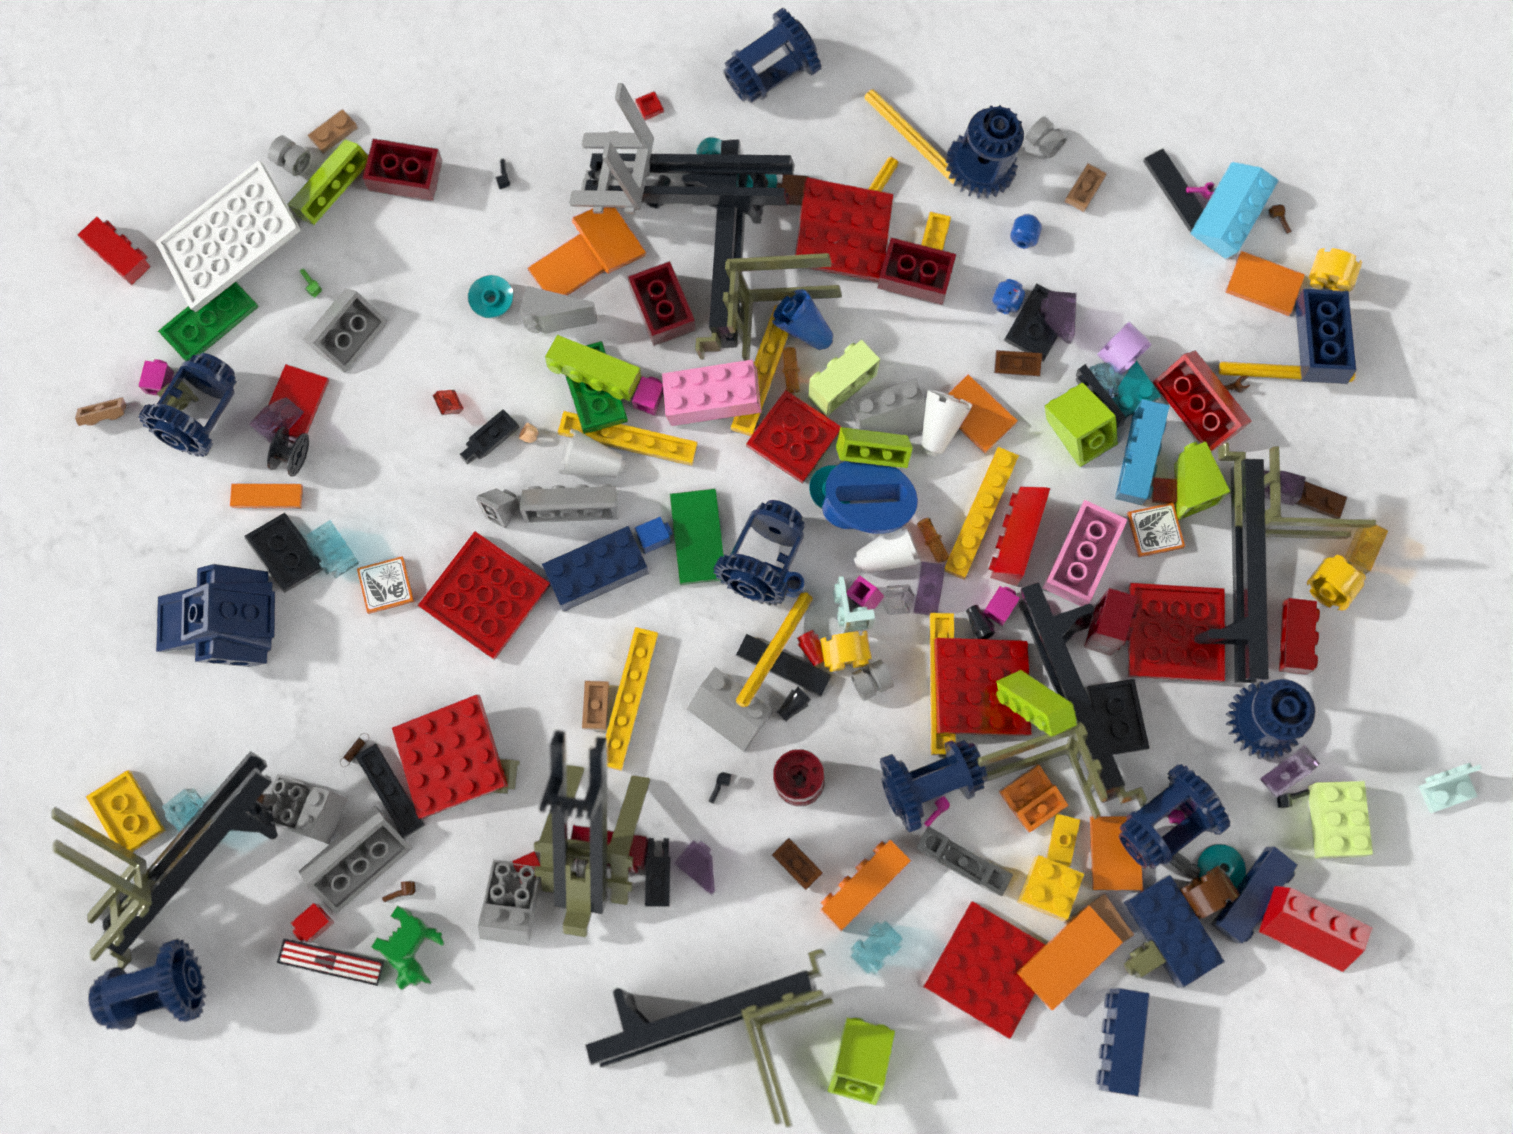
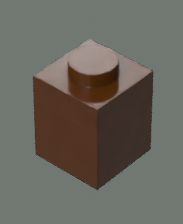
(794, 186)

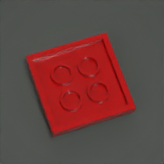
(793, 436)

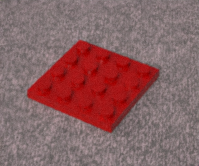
(847, 225)
(484, 595)
(1165, 633)
(968, 686)
(449, 756)
(981, 970)

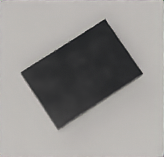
(1029, 329)
(284, 552)
(1119, 715)

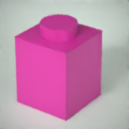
(155, 376)
(648, 395)
(864, 594)
(1001, 605)

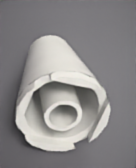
(942, 420)
(590, 458)
(888, 552)

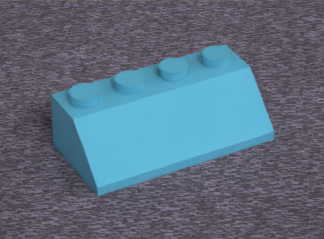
(1234, 208)

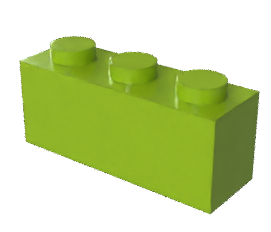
(874, 447)

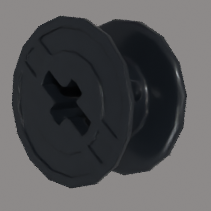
(279, 448)

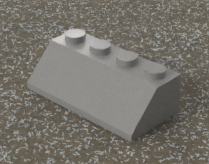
(569, 504)
(354, 860)

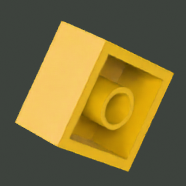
(1050, 888)

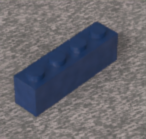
(1255, 890)

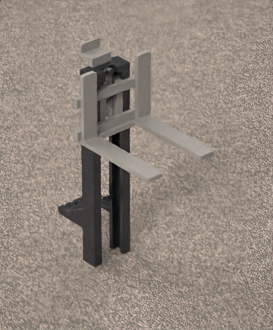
(621, 177)

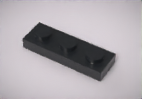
(1086, 377)

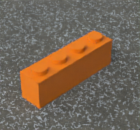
(864, 885)

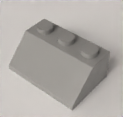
(345, 329)
(891, 410)
(718, 708)

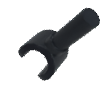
(503, 180)
(722, 779)
(1285, 800)

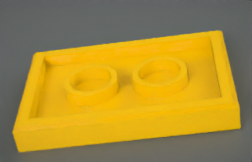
(126, 812)

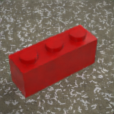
(114, 250)
(1298, 636)

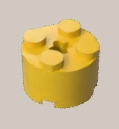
(1334, 270)
(1336, 582)
(846, 650)

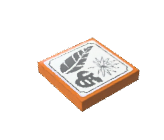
(1155, 530)
(385, 585)

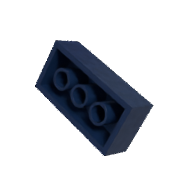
(1325, 336)
(595, 568)
(1175, 930)
(1123, 1041)

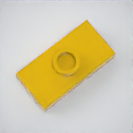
(936, 230)
(1063, 839)

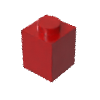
(311, 923)

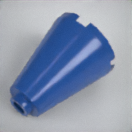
(803, 320)

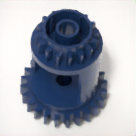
(800, 55)
(987, 152)
(178, 428)
(752, 577)
(1271, 717)
(910, 789)
(1194, 798)
(170, 984)

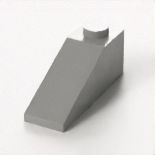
(498, 506)

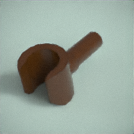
(1279, 211)
(1237, 386)
(407, 889)

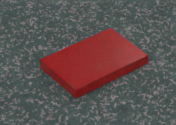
(305, 391)

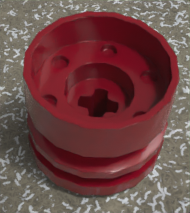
(789, 767)

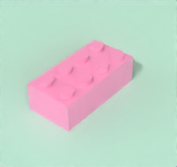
(711, 392)
(1084, 553)

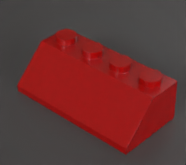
(1201, 400)
(1019, 534)
(1314, 928)

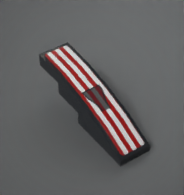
(330, 962)

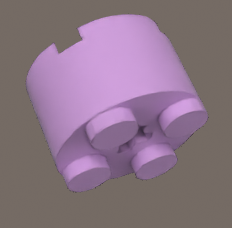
(1124, 348)

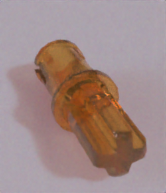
(791, 370)
(933, 540)

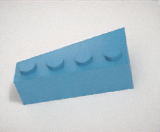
(1141, 452)

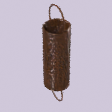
(354, 750)

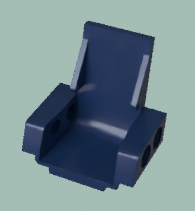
(223, 618)

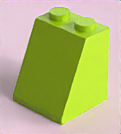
(1082, 424)
(1198, 481)
(861, 1061)

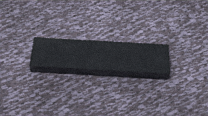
(1174, 187)
(786, 666)
(389, 790)

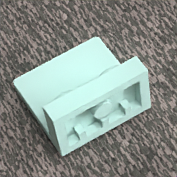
(851, 621)
(1449, 788)

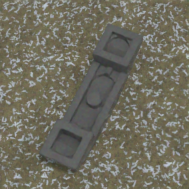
(964, 862)

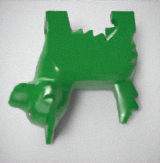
(403, 946)

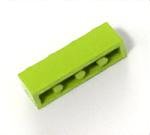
(329, 182)
(593, 368)
(1036, 703)

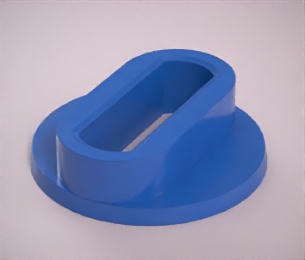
(869, 482)

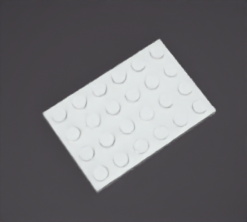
(227, 236)

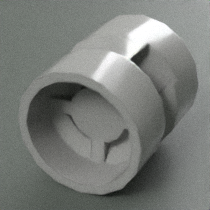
(1045, 136)
(289, 155)
(872, 680)

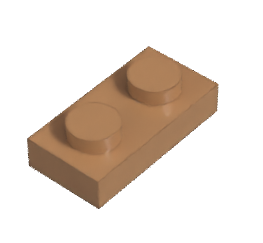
(332, 131)
(1085, 187)
(94, 413)
(595, 705)

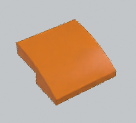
(1033, 798)

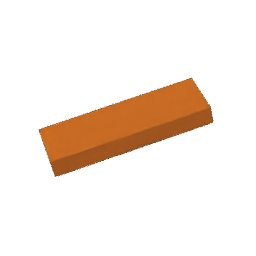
(266, 495)

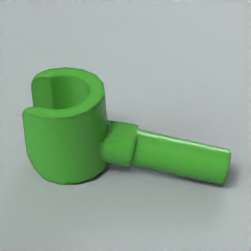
(313, 287)

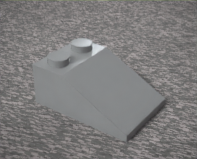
(555, 312)

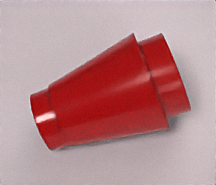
(811, 647)

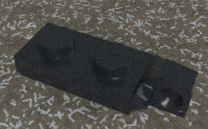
(489, 436)

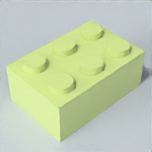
(843, 377)
(1340, 820)

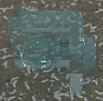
(1105, 373)

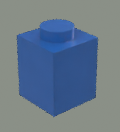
(653, 534)

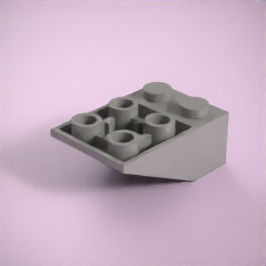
(305, 808)
(508, 904)

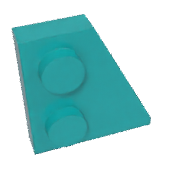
(1133, 389)

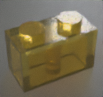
(1365, 547)

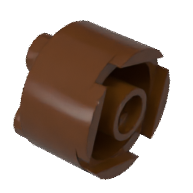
(1210, 892)

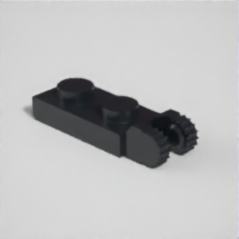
(657, 876)

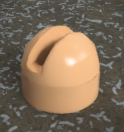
(528, 433)

